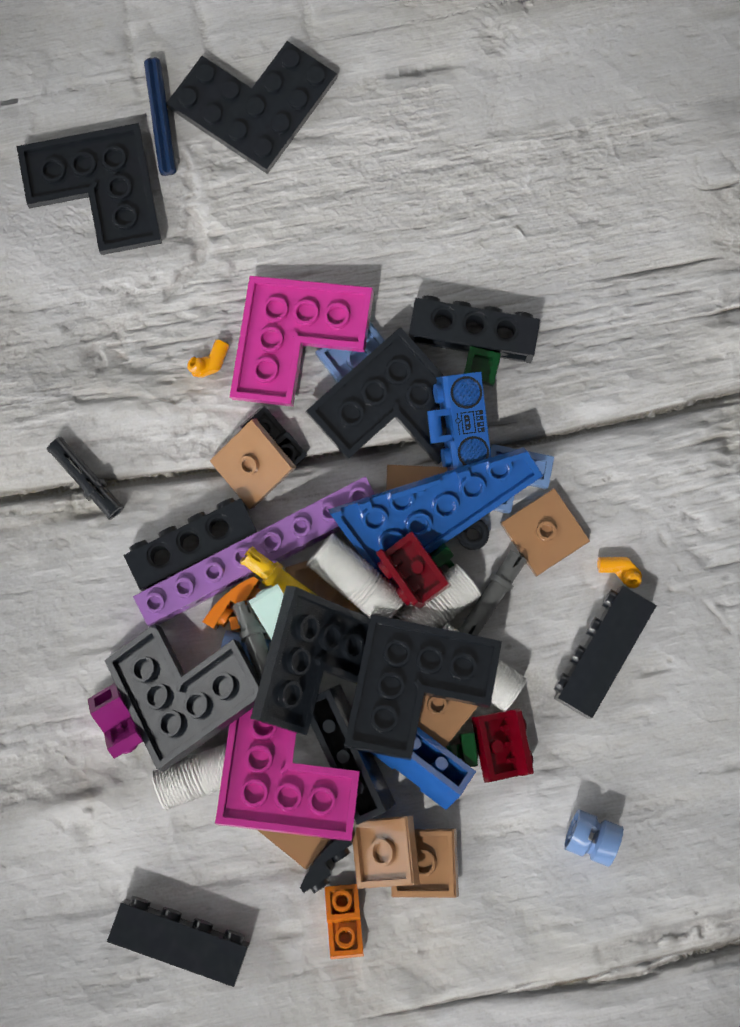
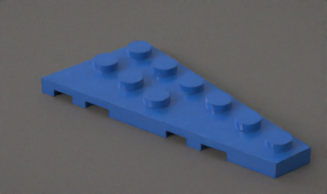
(434, 506)

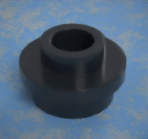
(476, 544)

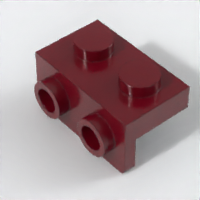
(413, 571)
(503, 745)

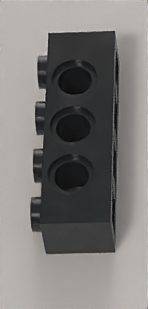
(457, 337)
(142, 553)

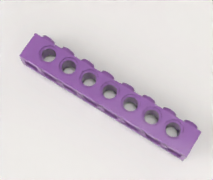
(224, 568)

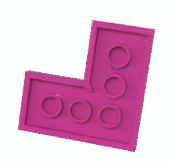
(282, 319)
(273, 794)

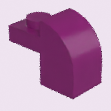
(115, 721)

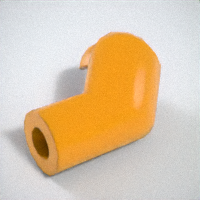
(209, 364)
(623, 568)

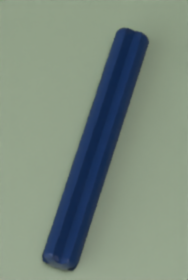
(159, 116)

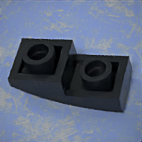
(279, 434)
(318, 872)

